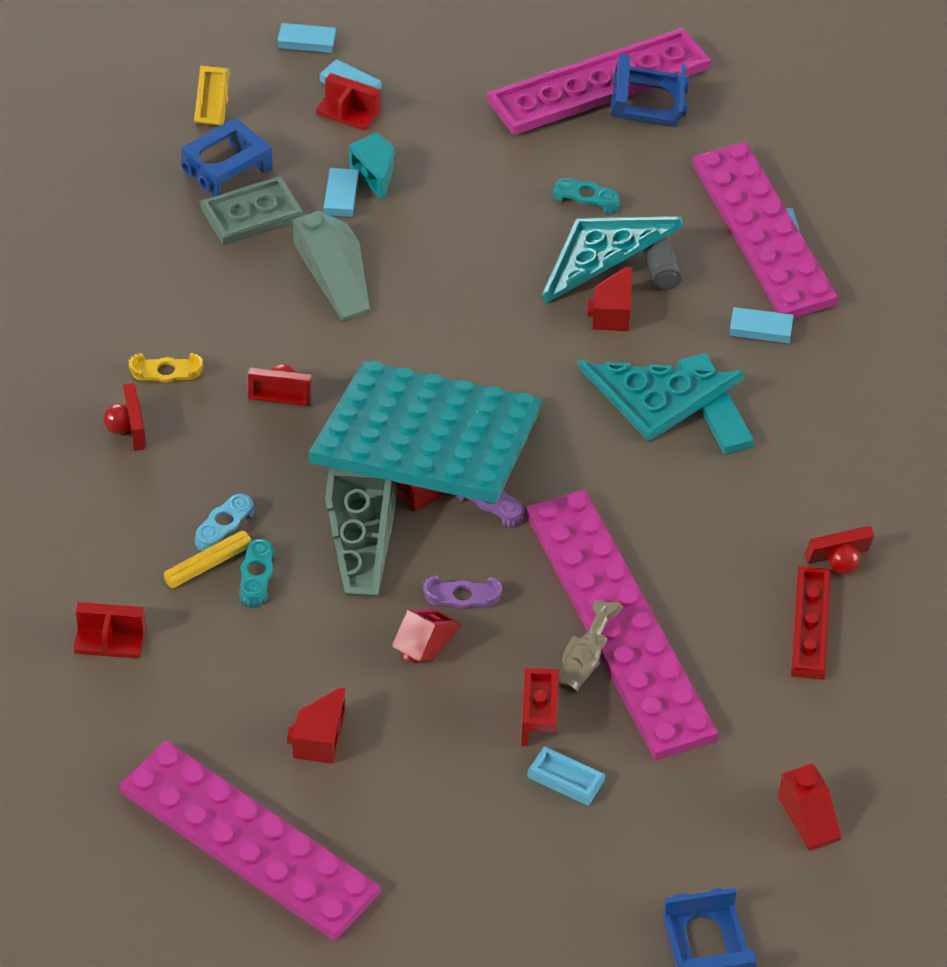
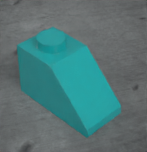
(375, 162)

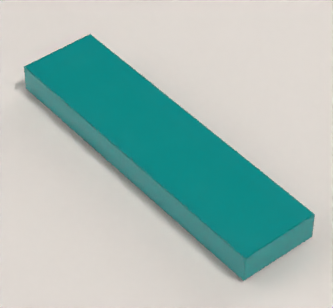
(721, 414)

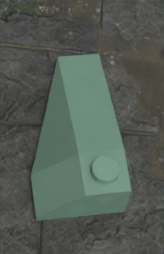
(334, 261)
(361, 525)

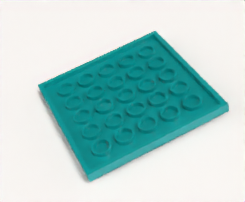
(427, 431)

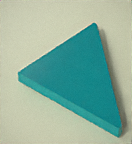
(601, 244)
(657, 395)

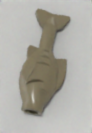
(583, 653)

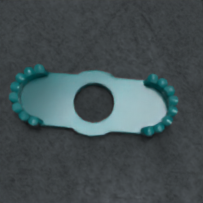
(603, 196)
(254, 588)

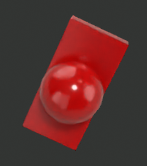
(279, 385)
(127, 417)
(840, 549)

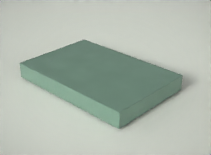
(251, 210)

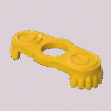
(147, 369)

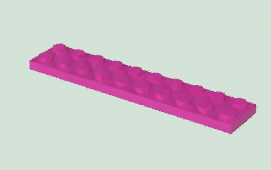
(636, 647)

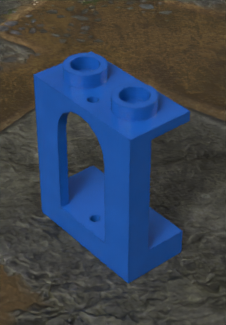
(673, 83)
(249, 145)
(716, 905)

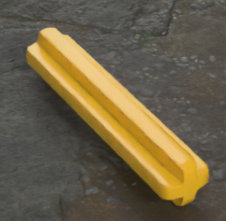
(207, 559)

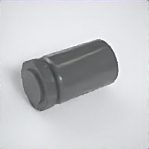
(663, 264)

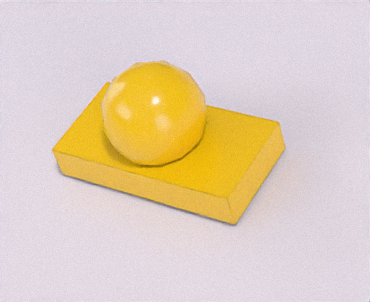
(212, 95)

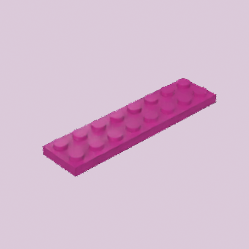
(591, 81)
(764, 231)
(250, 840)

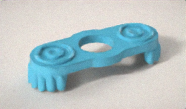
(211, 532)

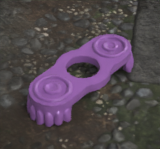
(507, 508)
(483, 594)

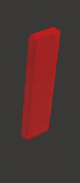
(811, 623)

